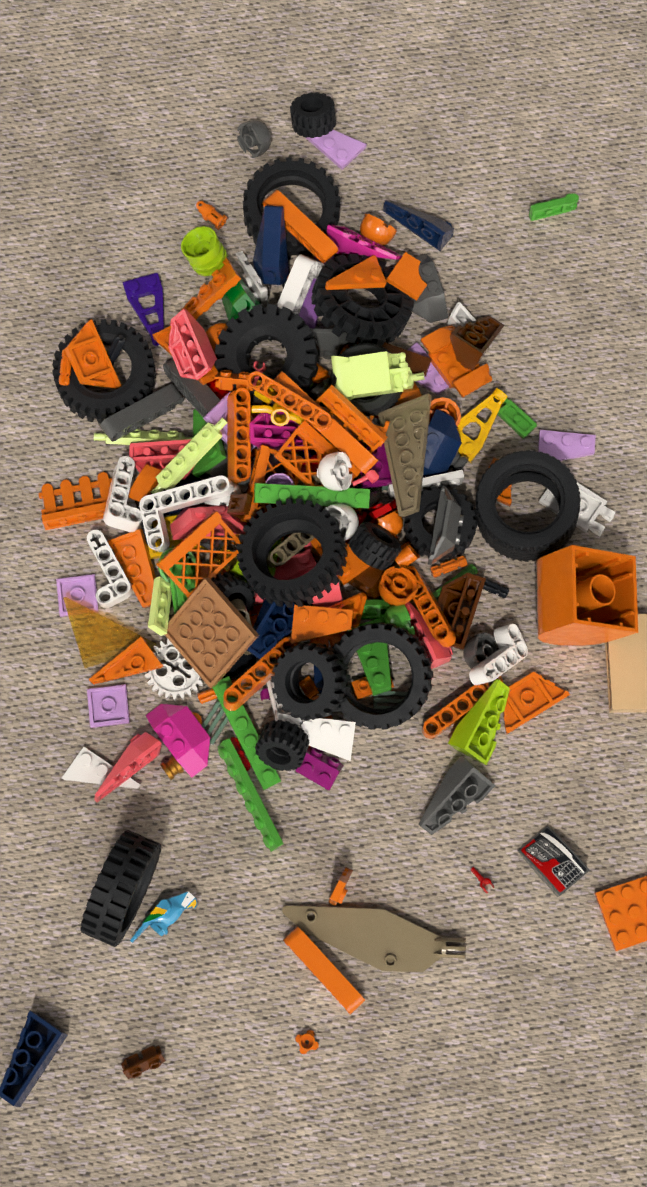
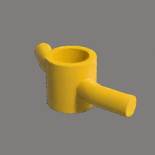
(279, 420)

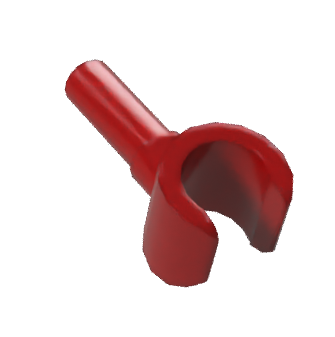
(483, 881)

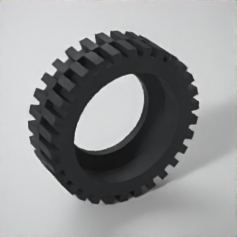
(106, 404)
(278, 523)

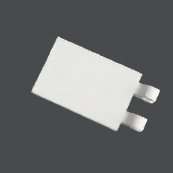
(590, 507)

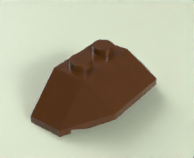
(459, 603)

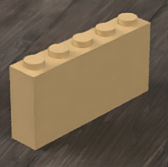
(628, 671)

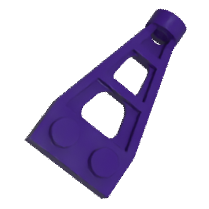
(143, 287)

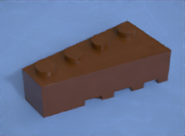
(365, 581)

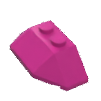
(266, 433)
(182, 736)

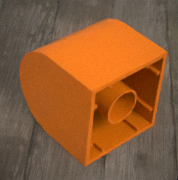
(586, 596)

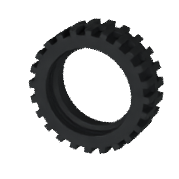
(285, 174)
(420, 668)
(120, 888)

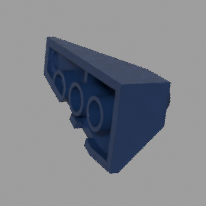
(272, 625)

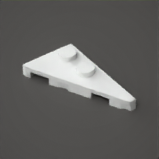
(253, 280)
(92, 769)

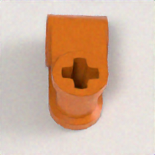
(407, 555)

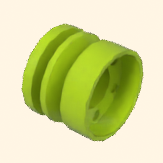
(203, 250)

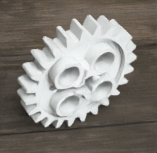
(166, 683)

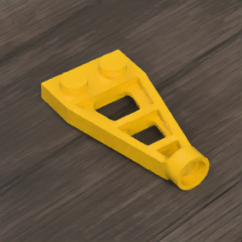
(470, 447)

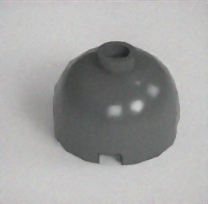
(253, 134)
(479, 648)

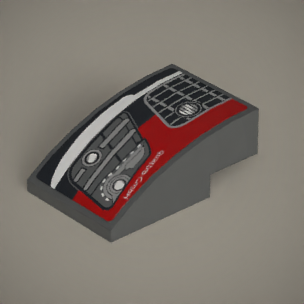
(553, 861)

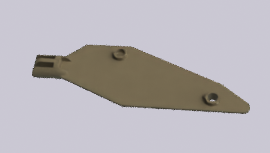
(375, 937)

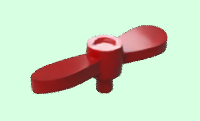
(236, 744)

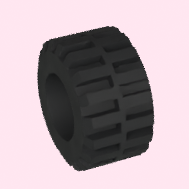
(313, 115)
(374, 545)
(233, 584)
(282, 745)

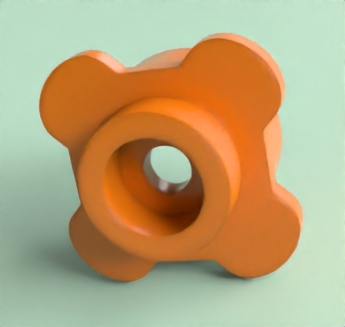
(304, 1048)

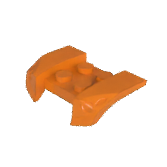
(444, 360)

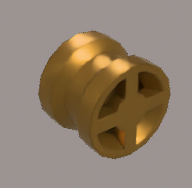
(171, 767)

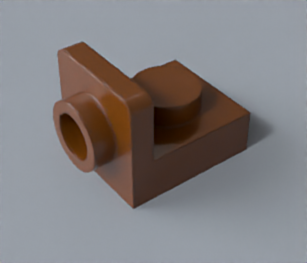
(239, 505)

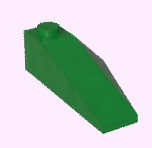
(238, 299)

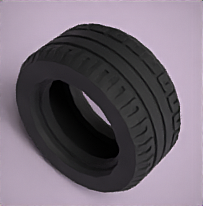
(379, 403)

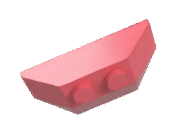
(190, 346)
(156, 454)
(194, 515)

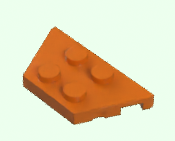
(91, 359)
(529, 699)

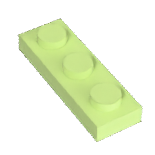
(160, 606)

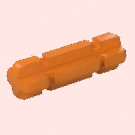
(65, 369)
(448, 566)

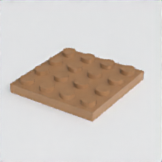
(210, 632)

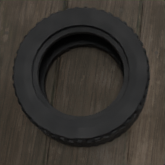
(536, 468)

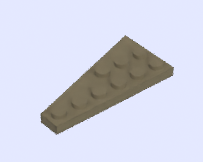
(407, 450)

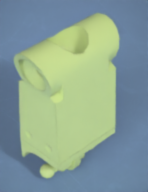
(370, 374)

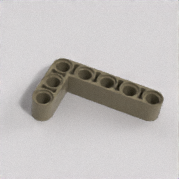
(294, 538)

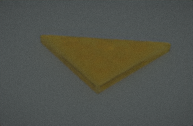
(98, 636)

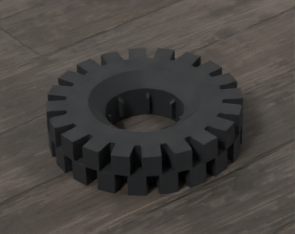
(268, 324)
(368, 324)

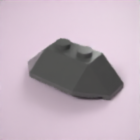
(432, 301)
(329, 343)
(445, 526)

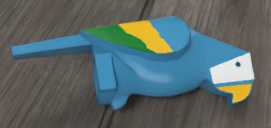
(166, 914)

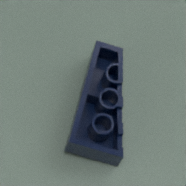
(33, 1053)

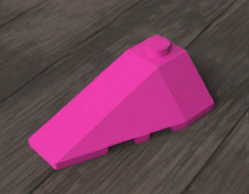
(355, 243)

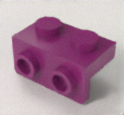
(320, 768)

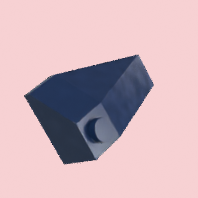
(427, 227)
(270, 253)

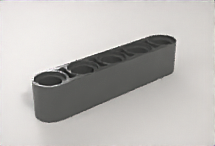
(199, 395)
(141, 412)

